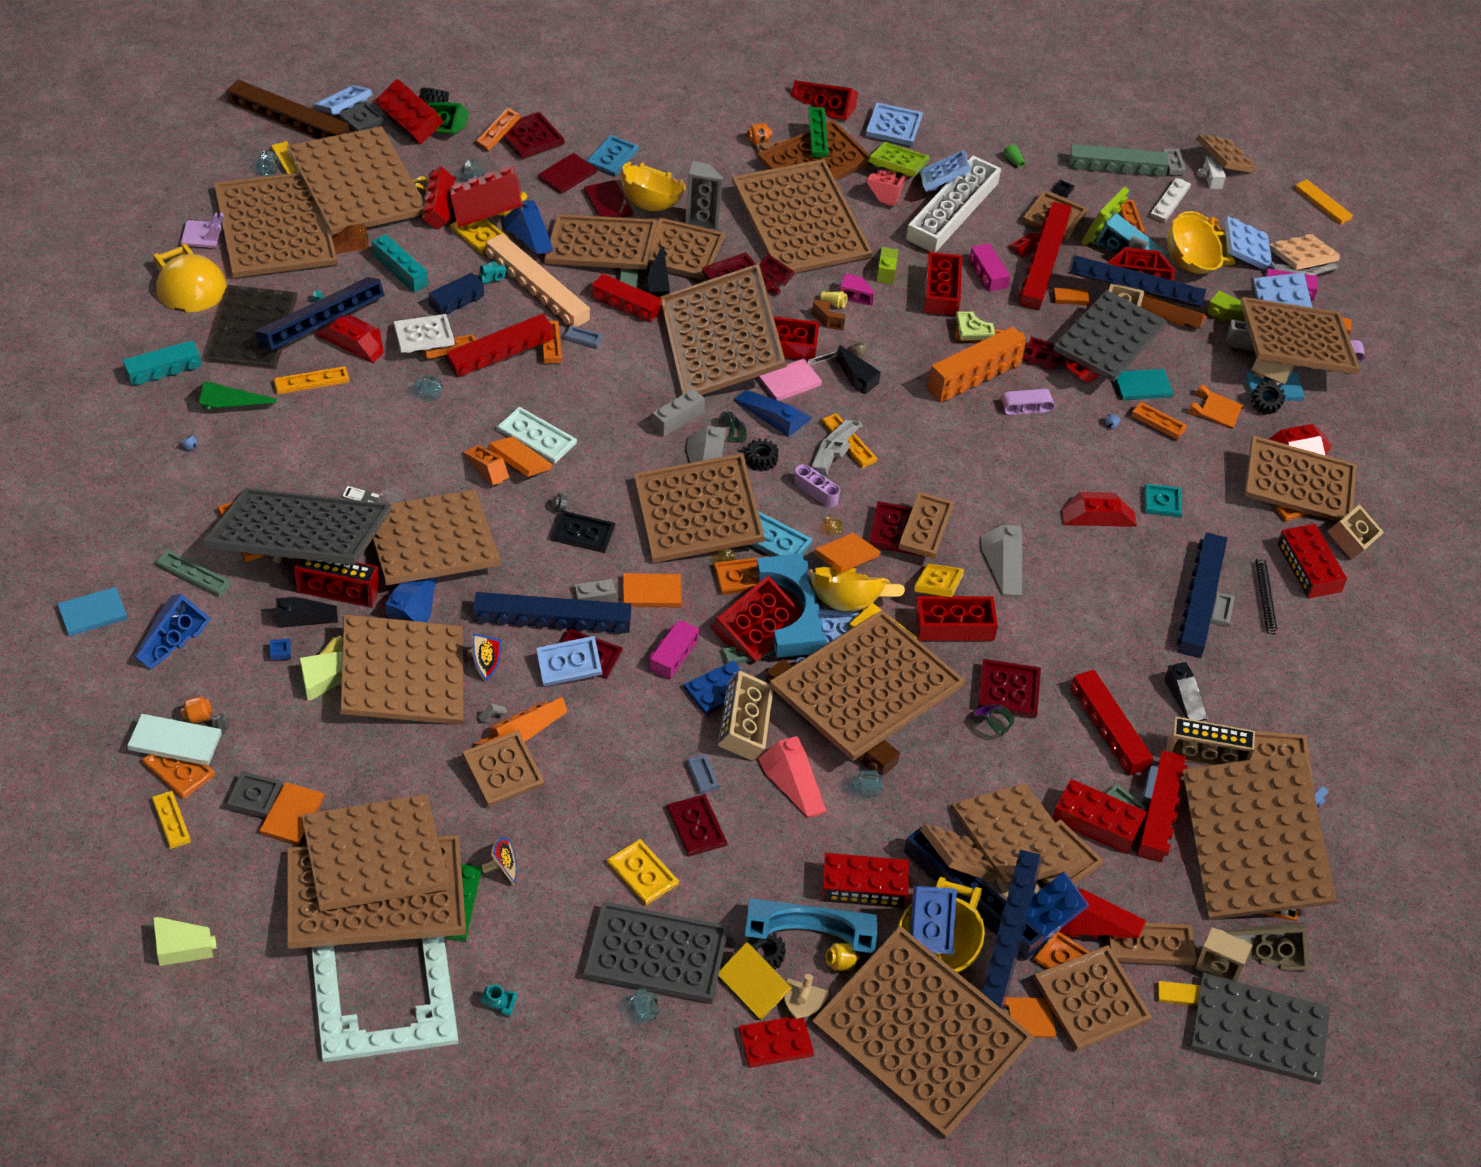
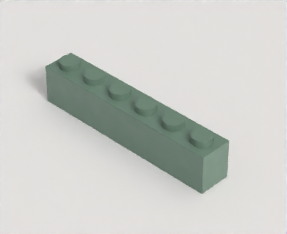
(1118, 160)

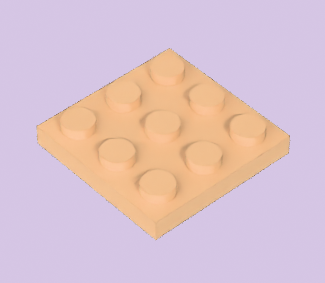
(1304, 252)

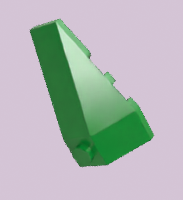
(452, 114)
(223, 396)

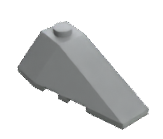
(706, 444)
(1004, 557)

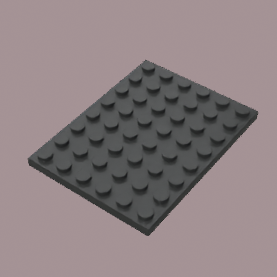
(298, 526)

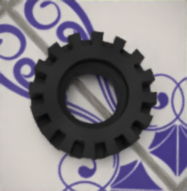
(433, 95)
(1279, 397)
(761, 447)
(775, 944)

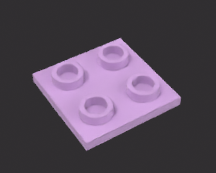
(202, 232)

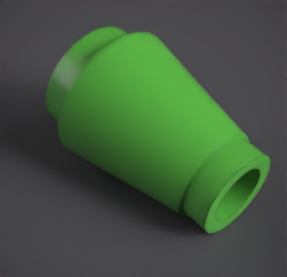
(1014, 156)

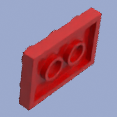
(776, 1041)

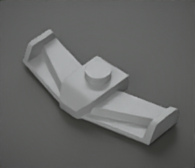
(1310, 270)
(834, 446)

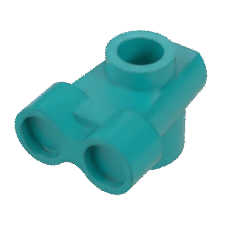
(491, 272)
(497, 998)

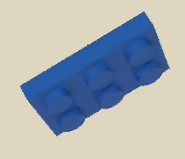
(710, 689)
(1056, 905)
(934, 917)

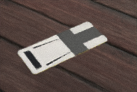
(358, 494)

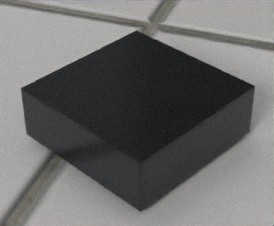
(1063, 188)

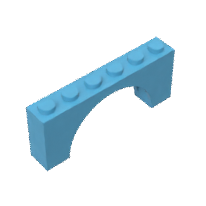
(806, 633)
(853, 927)

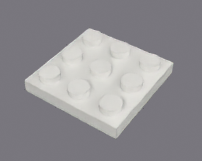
(424, 333)

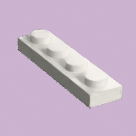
(1170, 200)

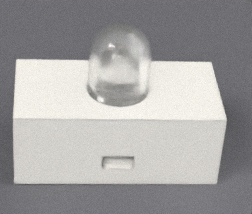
(1212, 172)

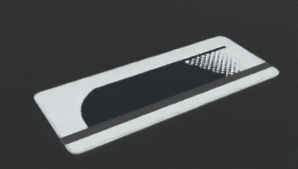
(822, 358)

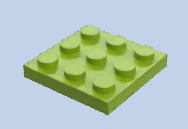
(899, 159)
(1104, 216)

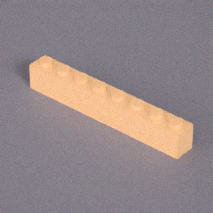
(538, 281)

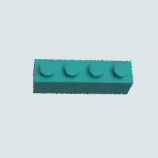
(400, 263)
(162, 363)

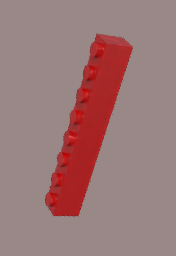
(1045, 257)

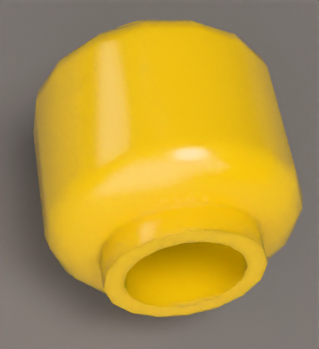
(842, 957)

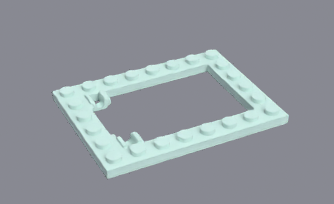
(355, 1043)

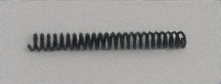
(1266, 584)

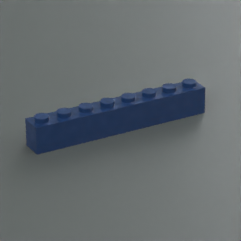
(1148, 283)
(319, 313)
(1203, 595)
(552, 612)
(990, 903)
(1012, 927)

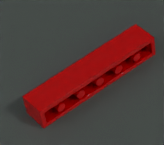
(500, 345)
(1111, 722)
(1161, 808)

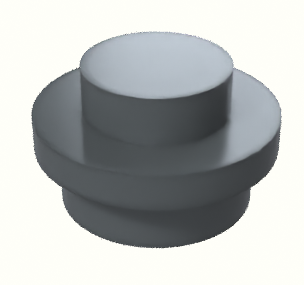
(559, 502)
(221, 722)

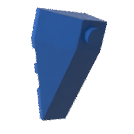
(529, 227)
(776, 413)
(411, 601)
(172, 627)

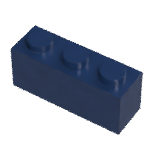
(456, 294)

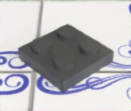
(362, 117)
(254, 794)

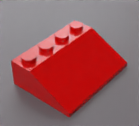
(486, 196)
(754, 617)

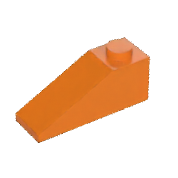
(488, 464)

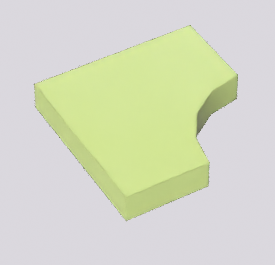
(973, 328)

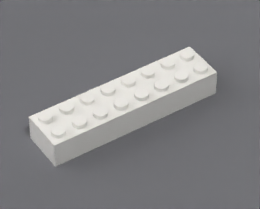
(953, 205)

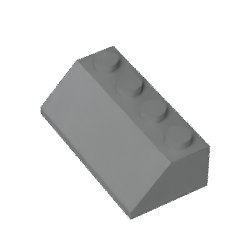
(704, 196)

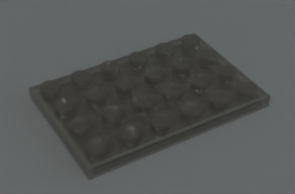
(239, 317)

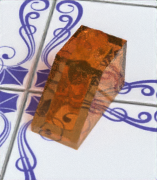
(351, 239)

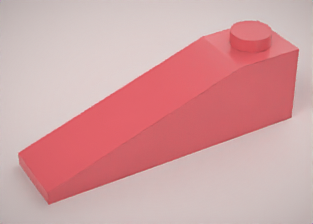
(887, 186)
(790, 770)

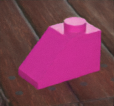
(857, 289)

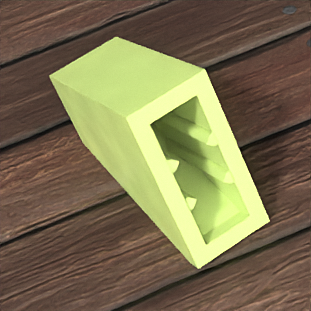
(321, 673)
(182, 941)

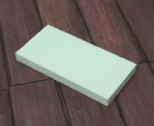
(537, 434)
(174, 739)

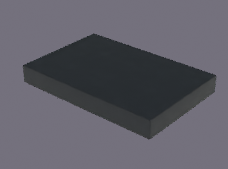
(583, 531)

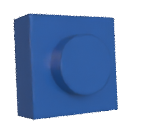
(280, 649)

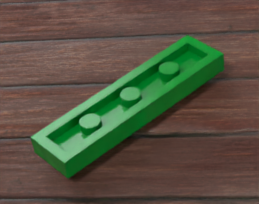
(818, 132)
(470, 881)

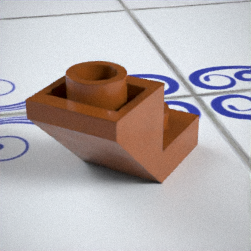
(829, 319)

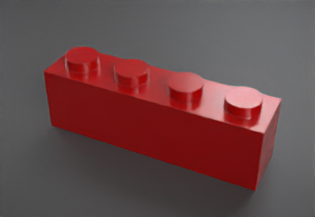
(438, 198)
(626, 298)

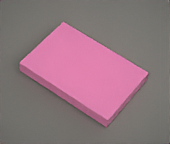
(790, 380)

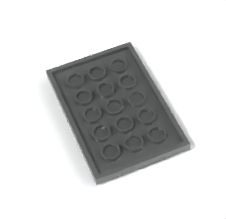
(1110, 335)
(656, 952)
(1260, 1028)

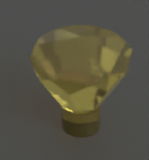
(833, 526)
(725, 555)

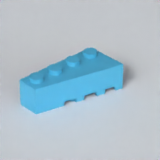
(1117, 235)

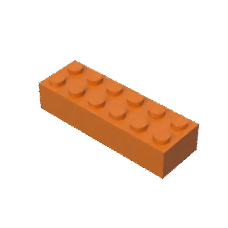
(976, 364)

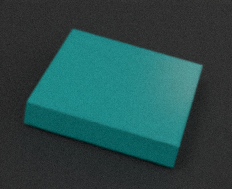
(1163, 500)

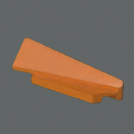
(1171, 312)
(528, 721)

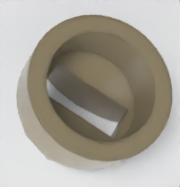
(858, 349)

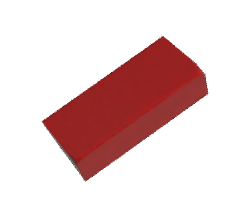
(1025, 244)

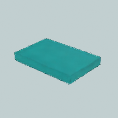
(1144, 385)

